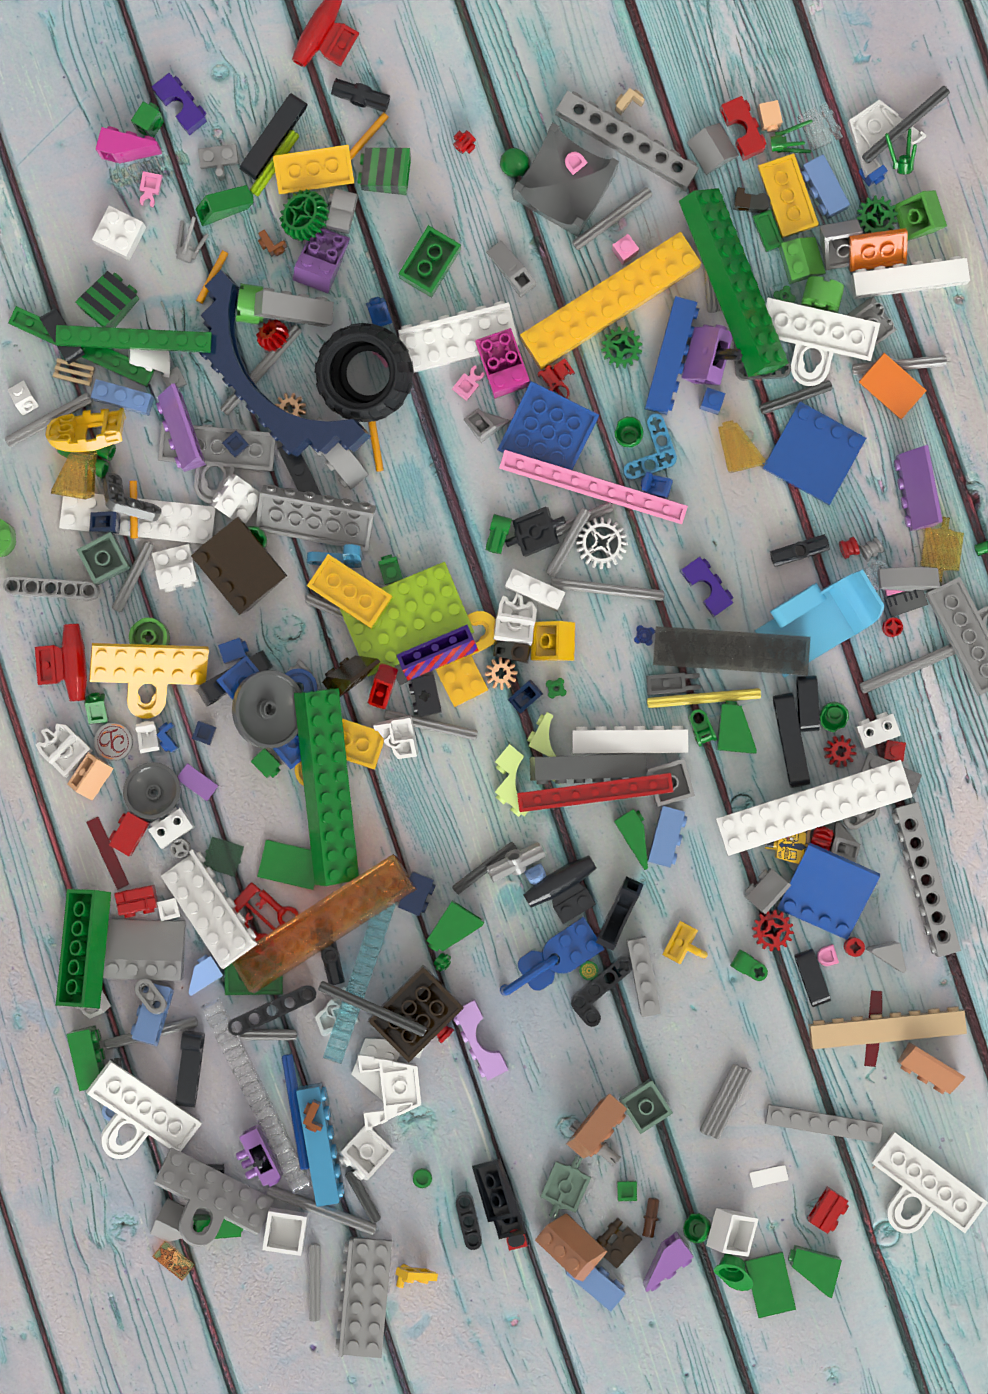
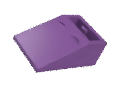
(321, 260)
(670, 1256)

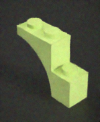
(540, 739)
(507, 792)

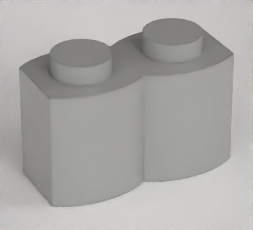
(341, 210)

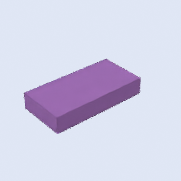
(197, 782)

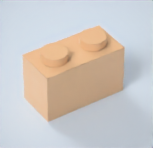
(90, 776)

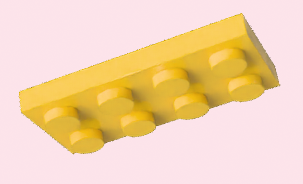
(313, 169)
(788, 195)
(349, 591)

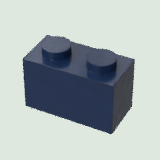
(416, 901)

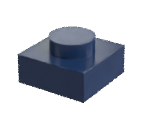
(235, 444)
(204, 733)

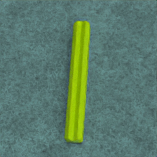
(269, 169)

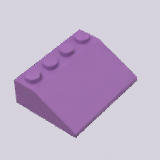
(181, 429)
(918, 489)

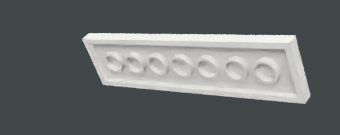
(176, 523)

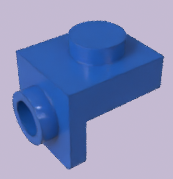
(875, 177)
(656, 485)
(166, 741)

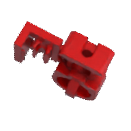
(556, 375)

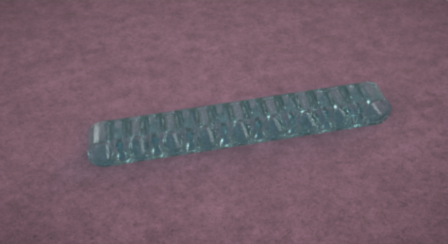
(358, 984)

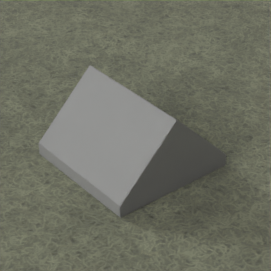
(712, 148)
(890, 953)

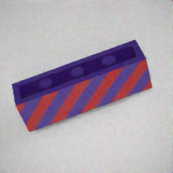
(437, 652)

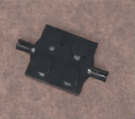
(535, 531)

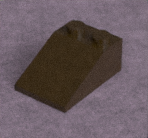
(349, 673)

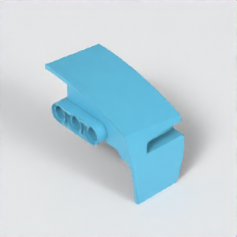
(827, 614)

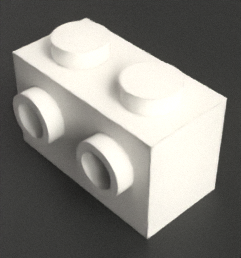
(877, 730)
(172, 829)

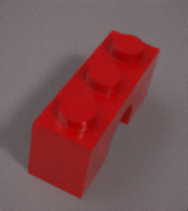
(738, 112)

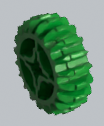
(304, 215)

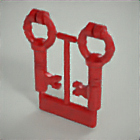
(247, 894)

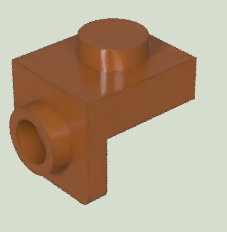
(266, 243)
(310, 1112)

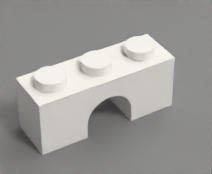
(535, 589)

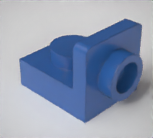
(378, 311)

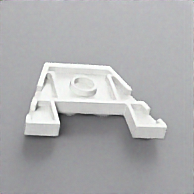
(872, 126)
(376, 1048)
(398, 1088)

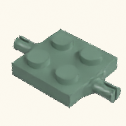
(565, 1186)

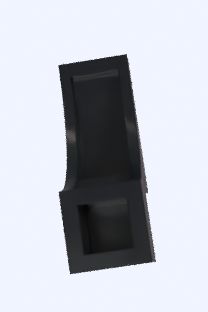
(619, 913)

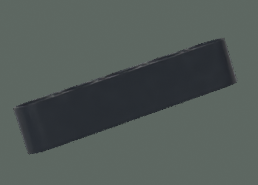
(273, 136)
(791, 740)
(279, 1003)

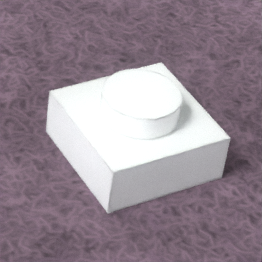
(168, 909)

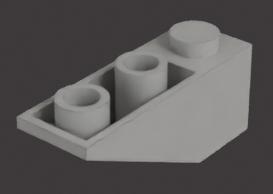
(511, 269)

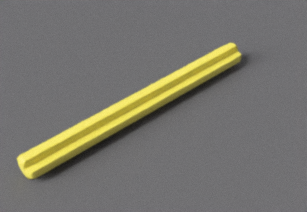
(701, 698)

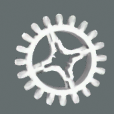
(607, 551)

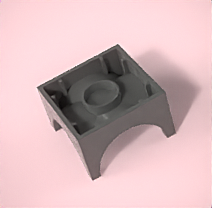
(558, 194)

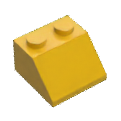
(553, 641)

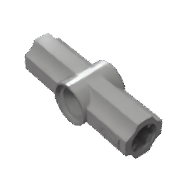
(515, 862)

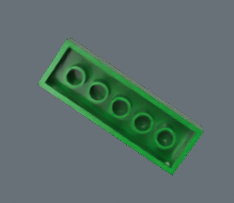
(83, 948)

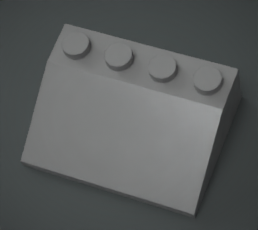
(145, 950)

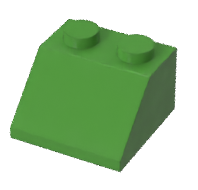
(920, 214)
(801, 259)

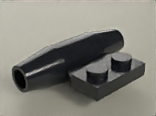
(564, 889)

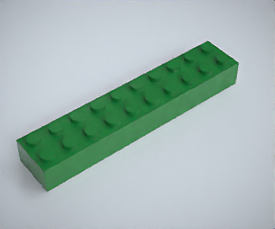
(733, 281)
(326, 786)

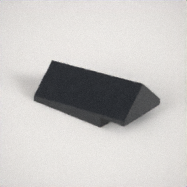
(499, 1198)

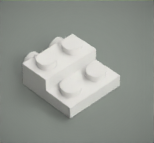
(236, 499)
(175, 568)
(365, 1153)

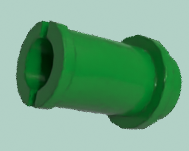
(981, 548)

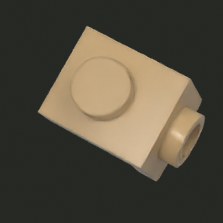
(624, 100)

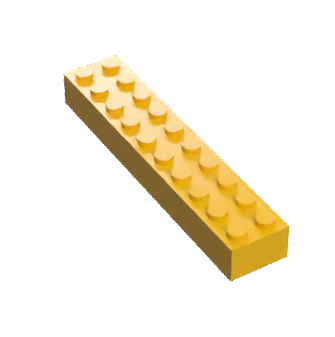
(610, 300)

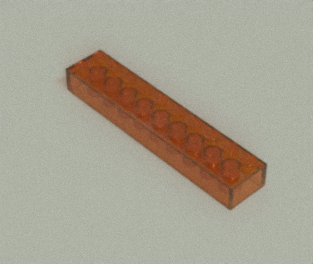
(324, 923)

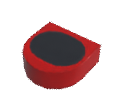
(516, 1241)

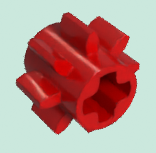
(464, 142)

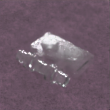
(816, 132)

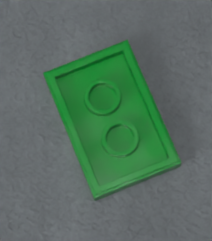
(287, 865)
(235, 985)
(771, 1285)

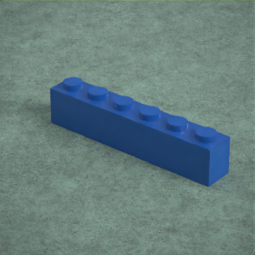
(671, 355)

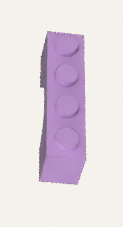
(490, 1062)

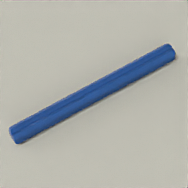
(292, 1086)

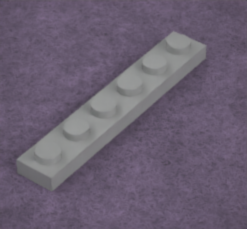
(824, 1123)

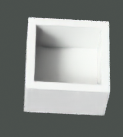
(119, 233)
(285, 1231)
(732, 1232)

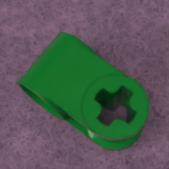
(702, 728)
(746, 964)

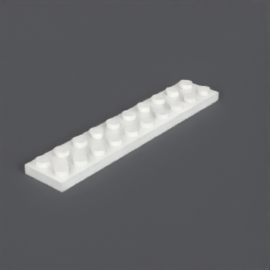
(814, 807)

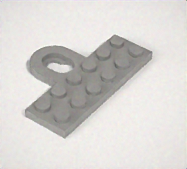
(257, 456)
(964, 629)
(215, 1193)

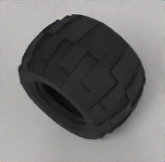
(332, 372)

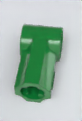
(498, 530)

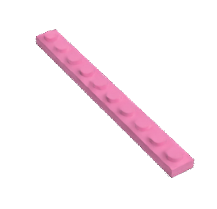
(593, 486)

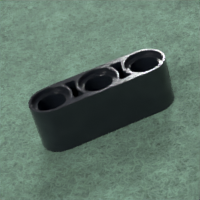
(50, 321)
(808, 703)
(812, 977)
(468, 1230)

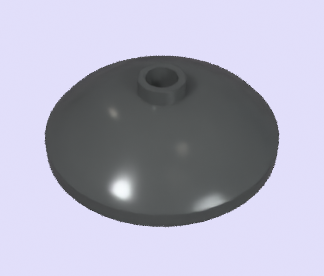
(142, 783)

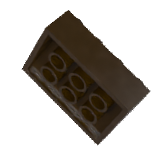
(239, 566)
(422, 1001)

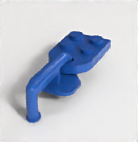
(572, 946)

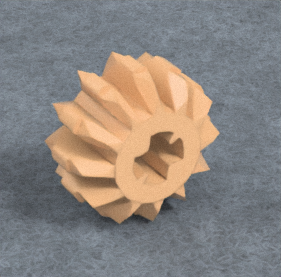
(294, 403)
(496, 669)

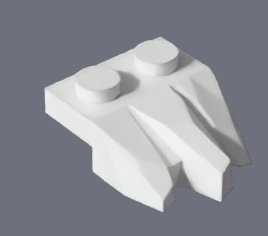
(515, 621)
(63, 749)

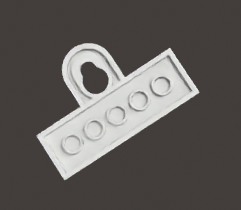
(823, 331)
(142, 1107)
(929, 1183)

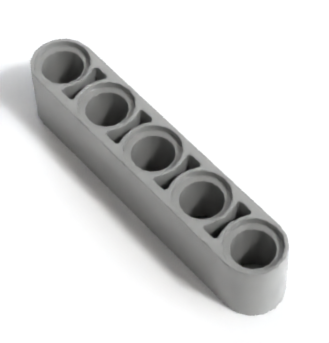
(42, 585)

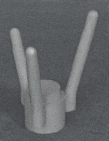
(184, 251)

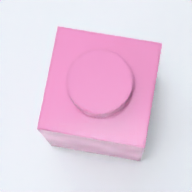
(625, 249)

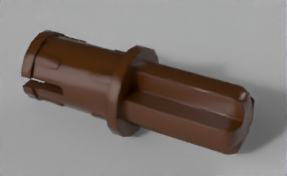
(651, 1217)

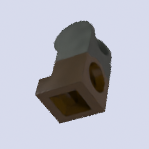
(750, 202)
(512, 651)

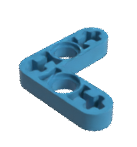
(660, 451)
(351, 556)

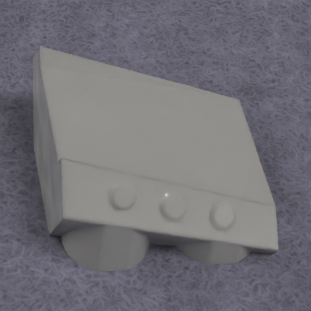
(874, 311)

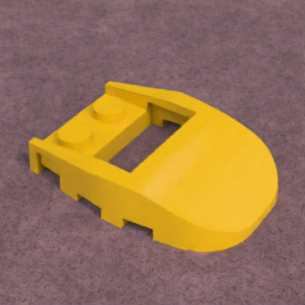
(70, 431)

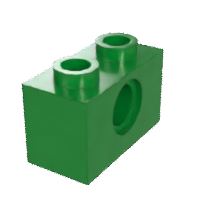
(147, 119)

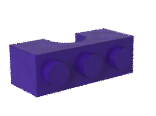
(169, 90)
(699, 572)

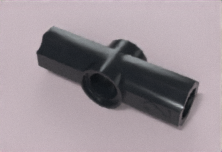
(360, 95)
(811, 547)
(333, 968)

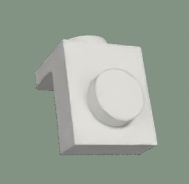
(22, 398)
(147, 736)

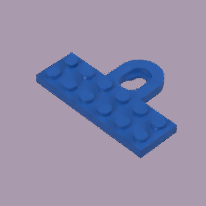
(241, 670)

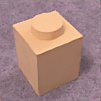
(770, 116)

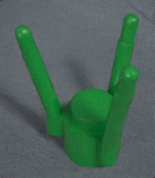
(780, 143)
(905, 163)

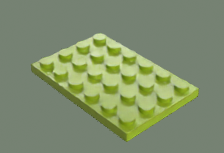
(419, 611)

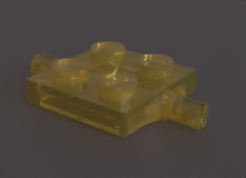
(942, 548)

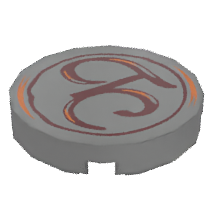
(113, 741)

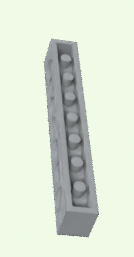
(631, 150)
(950, 943)

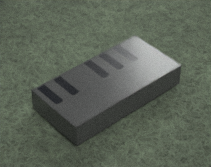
(906, 602)

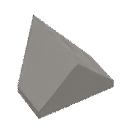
(484, 424)
(843, 843)
(167, 1223)

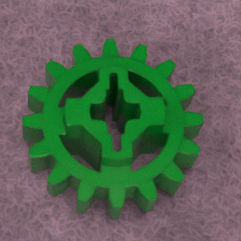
(885, 215)
(630, 349)

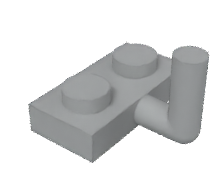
(218, 157)

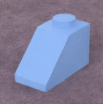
(205, 973)

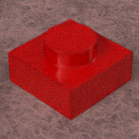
(894, 750)

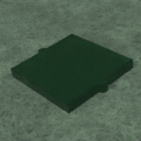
(223, 856)

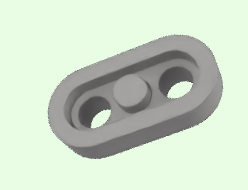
(861, 819)
(151, 996)

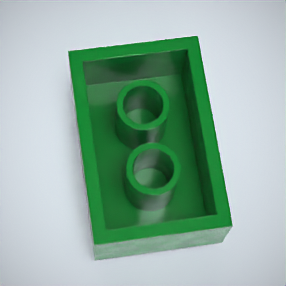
(429, 261)
(86, 1055)

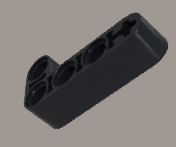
(212, 691)
(603, 986)
(190, 1068)

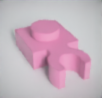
(150, 185)
(467, 384)

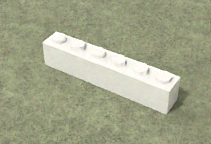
(910, 278)
(629, 741)

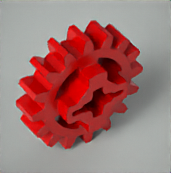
(776, 942)

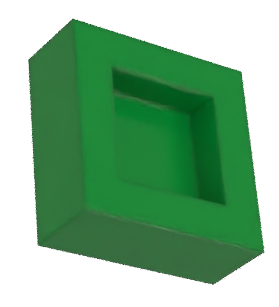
(626, 1191)

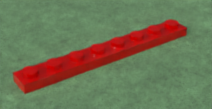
(595, 792)

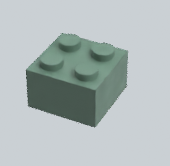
(103, 558)
(645, 1106)

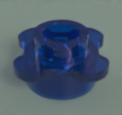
(645, 640)

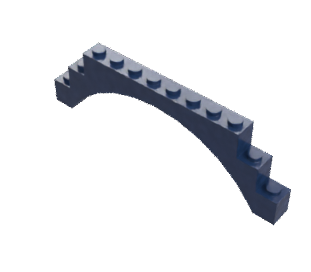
(291, 430)

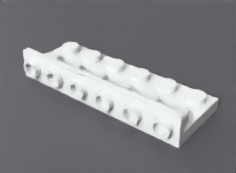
(454, 337)
(209, 909)

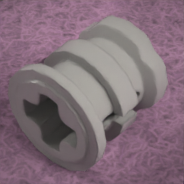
(871, 549)

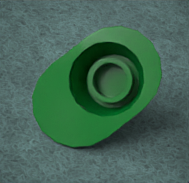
(733, 1273)

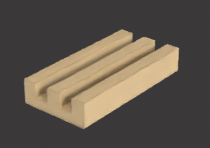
(58, 368)

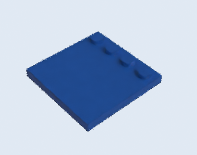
(549, 427)
(814, 453)
(828, 891)

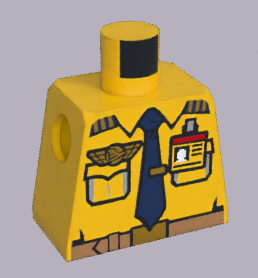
(791, 847)

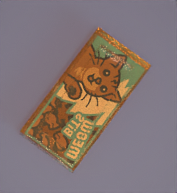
(173, 1260)

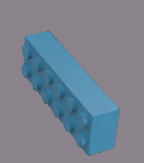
(319, 1147)

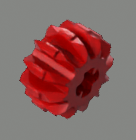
(272, 335)
(834, 747)
(822, 837)

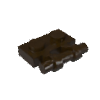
(622, 1245)

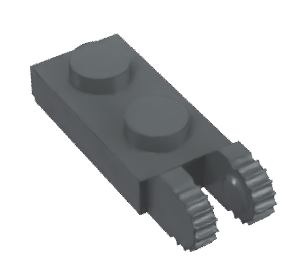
(670, 683)

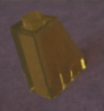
(738, 448)
(77, 476)

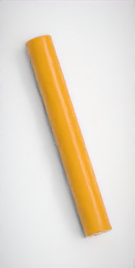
(367, 136)
(216, 268)
(375, 446)
(133, 520)

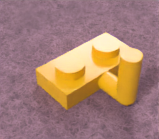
(681, 943)
(408, 1274)

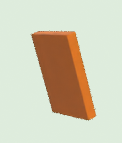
(878, 249)
(892, 386)

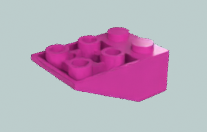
(125, 147)
(502, 363)

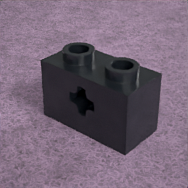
(427, 684)

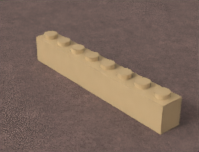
(888, 1028)

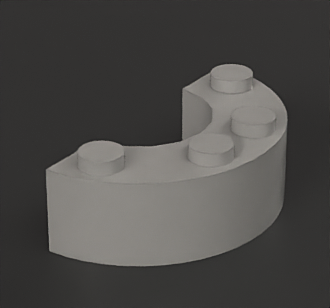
(344, 464)

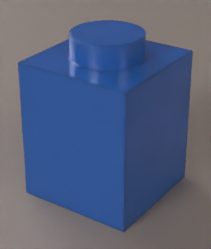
(712, 401)
(233, 650)

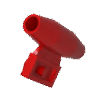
(324, 34)
(64, 663)

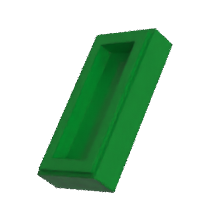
(767, 230)

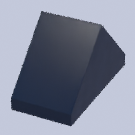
(105, 522)
(525, 696)

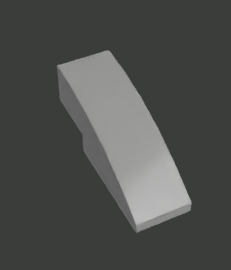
(908, 578)

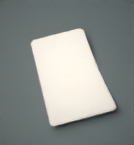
(769, 1176)

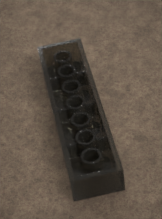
(731, 651)

